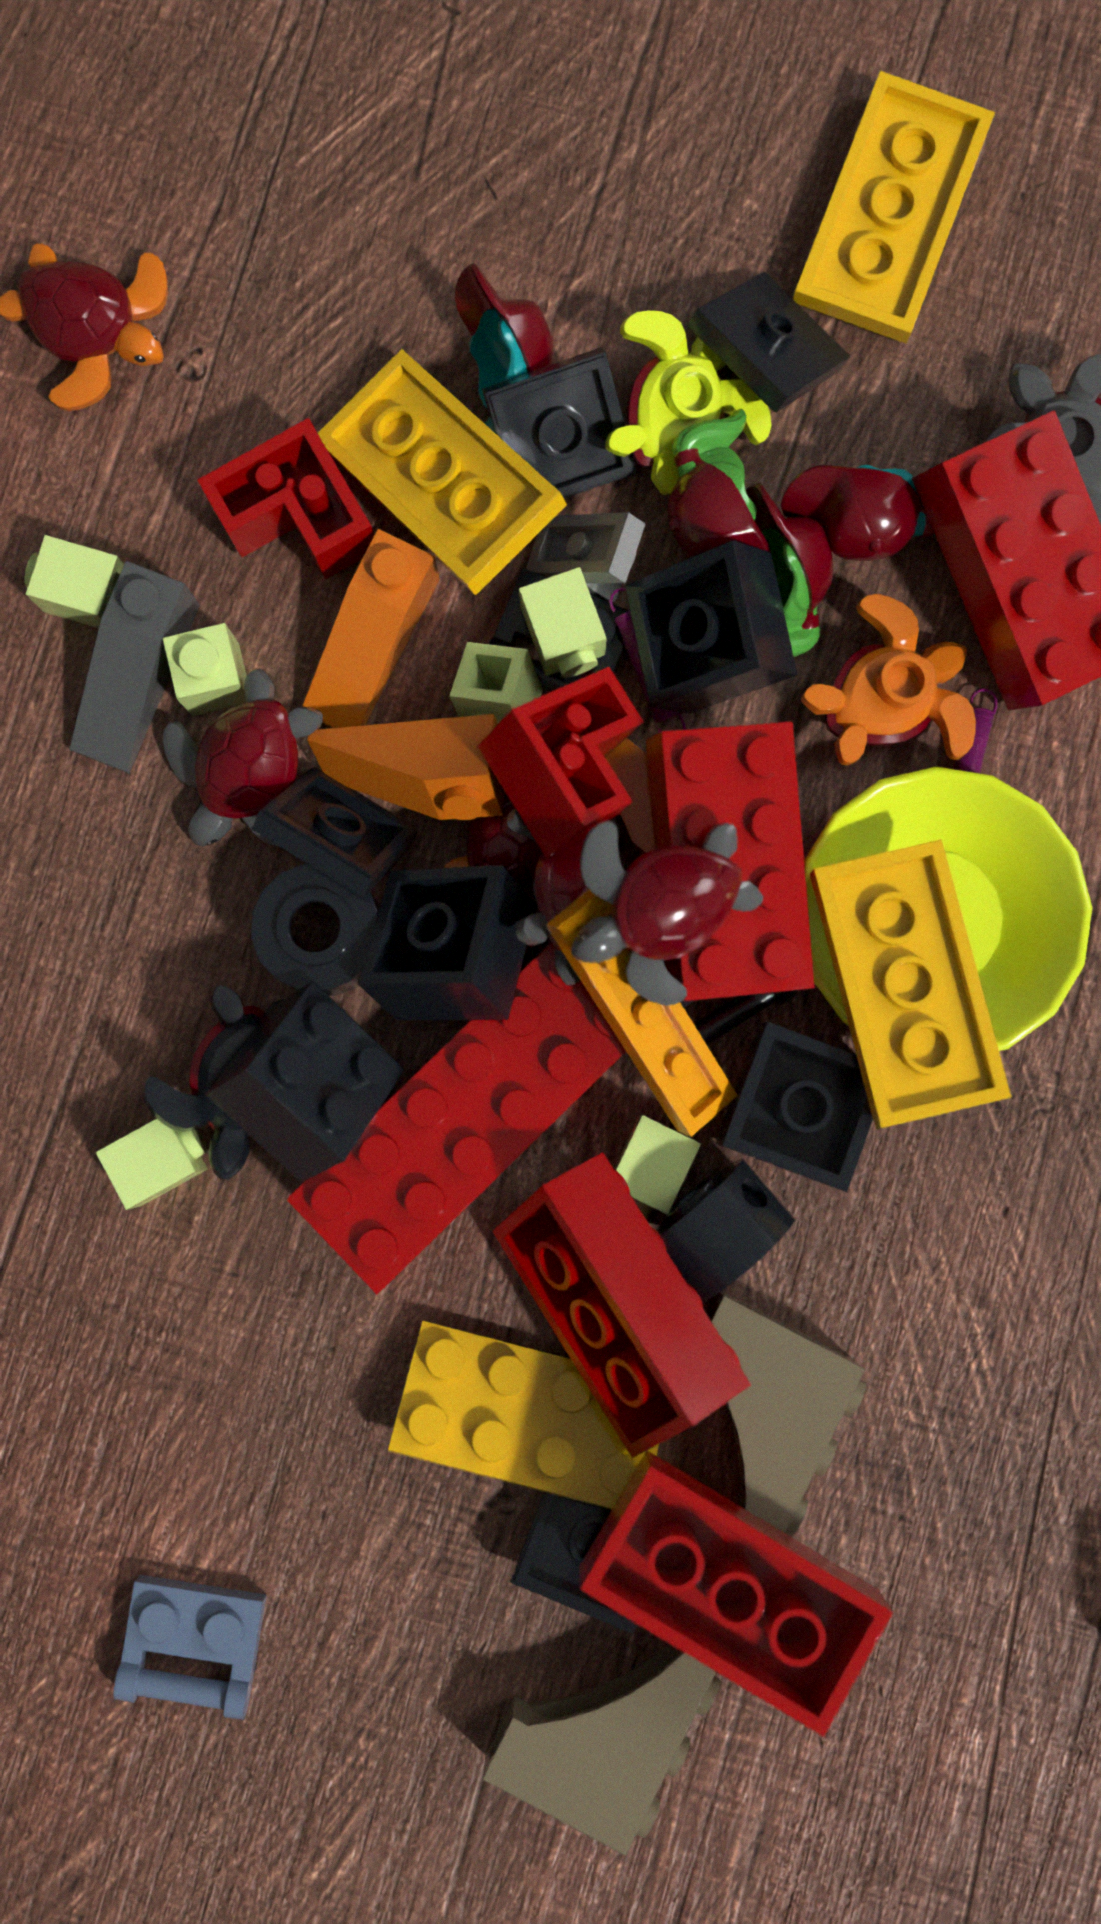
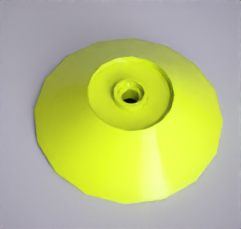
(1011, 877)

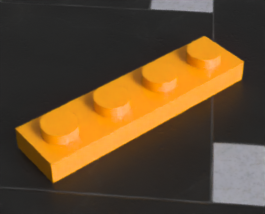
(655, 1036)

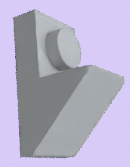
(597, 543)

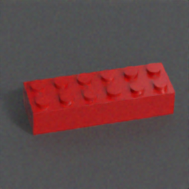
(459, 1124)

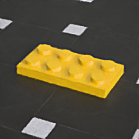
(893, 207)
(441, 471)
(909, 984)
(509, 1418)

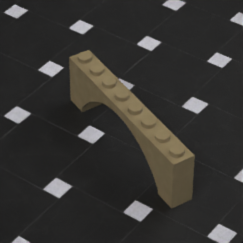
(608, 1748)

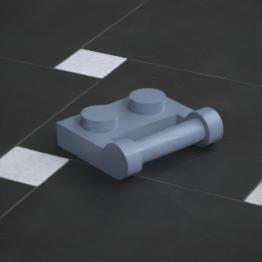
(193, 1624)

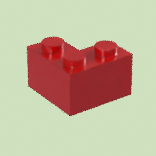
(287, 487)
(555, 760)

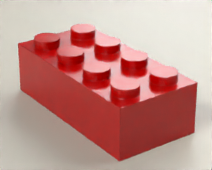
(1023, 558)
(751, 782)
(620, 1305)
(734, 1593)

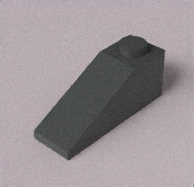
(130, 665)

